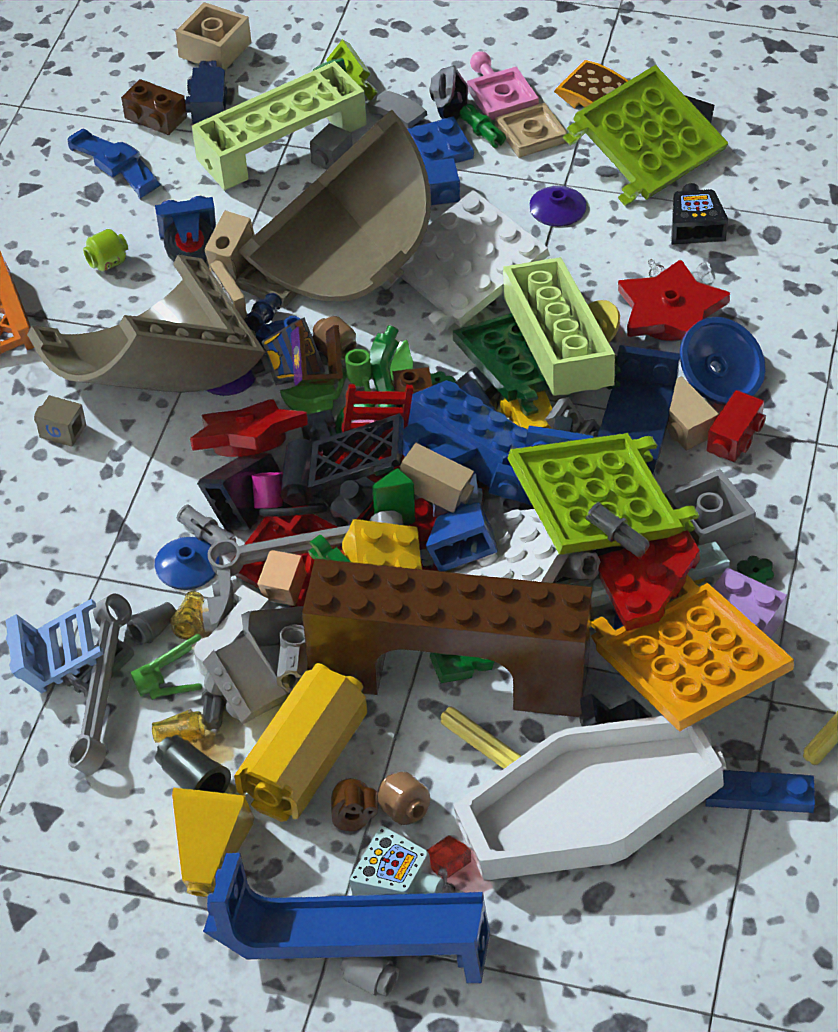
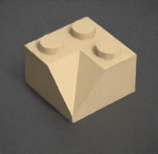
(213, 35)

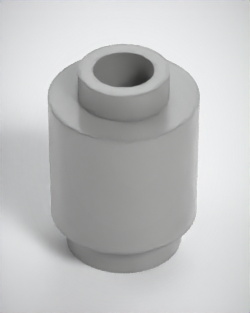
(370, 973)

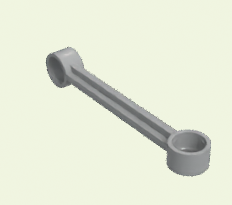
(293, 544)
(87, 751)

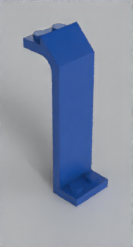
(346, 924)

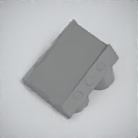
(244, 679)

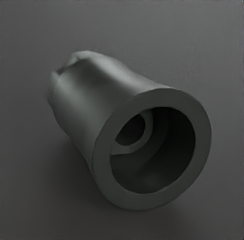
(190, 766)

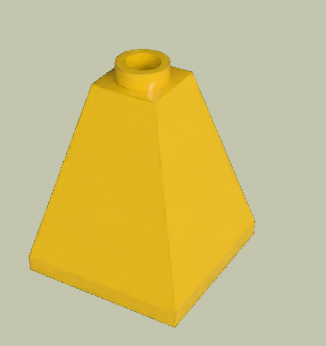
(207, 830)

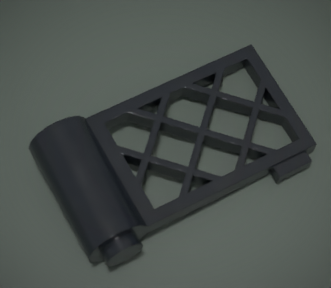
(306, 464)

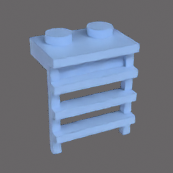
(36, 651)

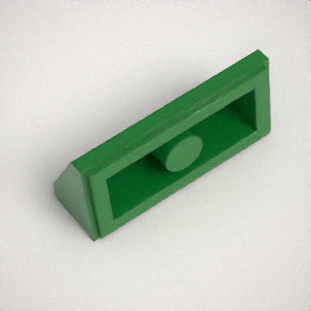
(396, 494)

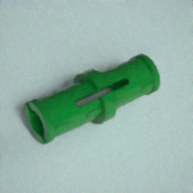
(482, 125)

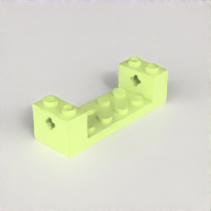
(274, 114)

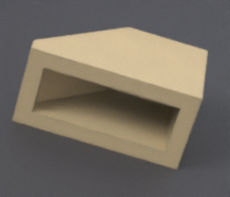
(689, 415)

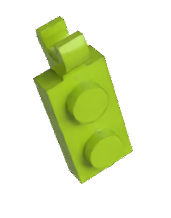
(355, 67)

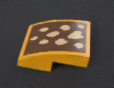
(588, 84)

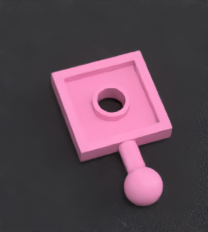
(510, 82)

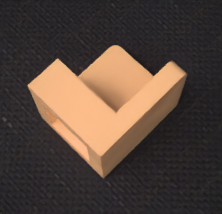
(282, 577)

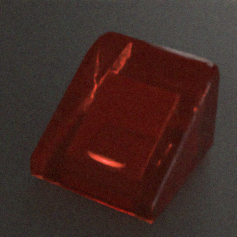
(449, 855)

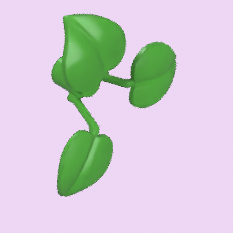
(357, 370)

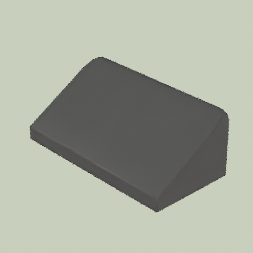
(268, 623)

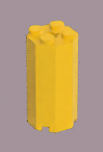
(302, 743)

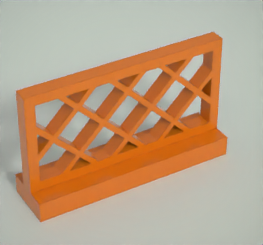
(14, 312)

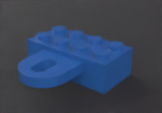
(461, 429)

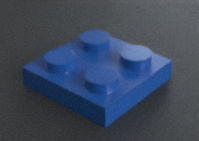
(442, 141)

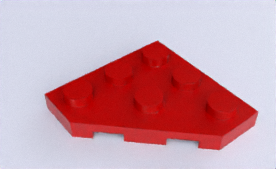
(647, 583)

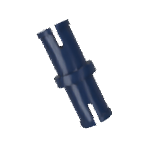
(263, 311)

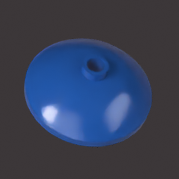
(730, 351)

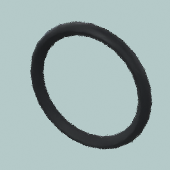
(285, 510)

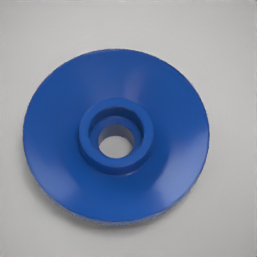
(184, 563)

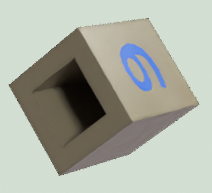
(60, 420)

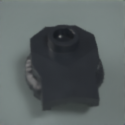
(449, 92)

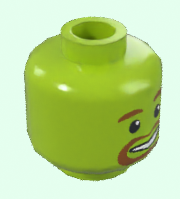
(105, 250)

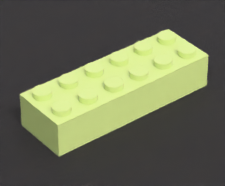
(558, 326)

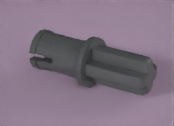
(617, 529)
(212, 710)

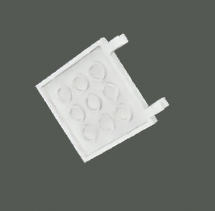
(464, 259)
(522, 545)

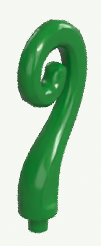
(381, 357)

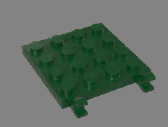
(506, 359)

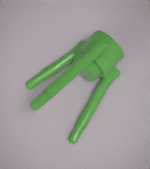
(150, 677)

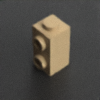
(437, 478)

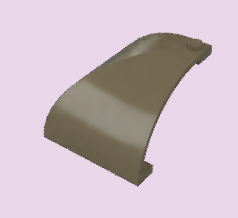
(352, 221)
(178, 345)

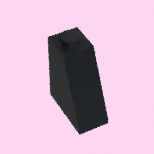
(231, 490)

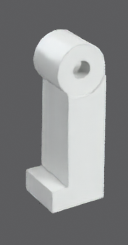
(231, 627)

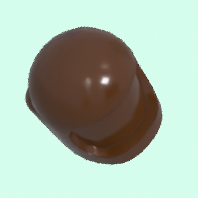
(353, 804)

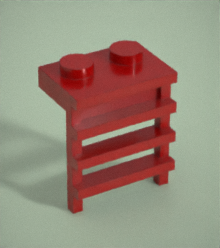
(374, 413)

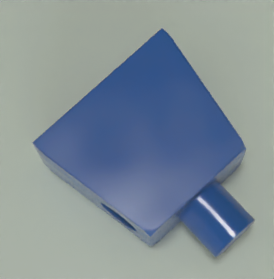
(461, 537)

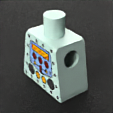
(394, 867)

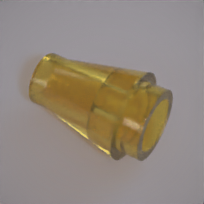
(188, 617)
(185, 724)

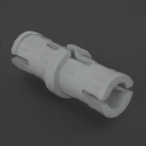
(193, 519)

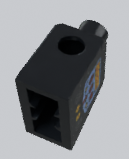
(697, 216)

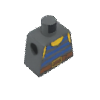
(279, 358)

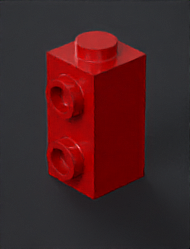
(735, 426)

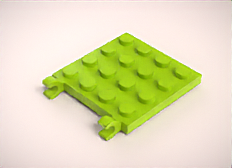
(648, 133)
(574, 475)

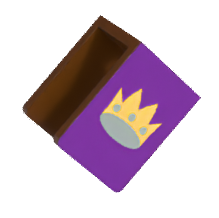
(333, 355)

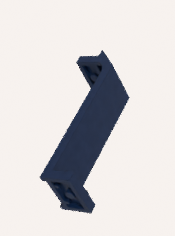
(643, 398)

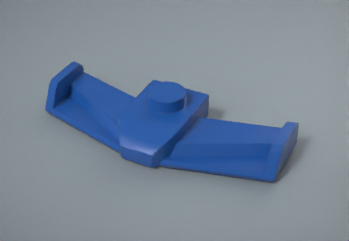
(116, 159)

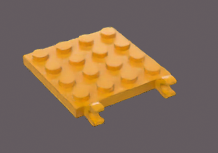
(694, 657)

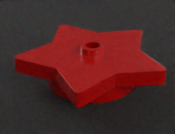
(669, 303)
(247, 430)

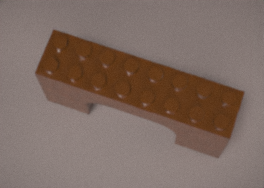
(526, 626)

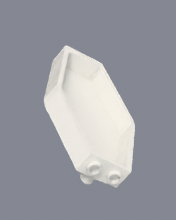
(588, 796)

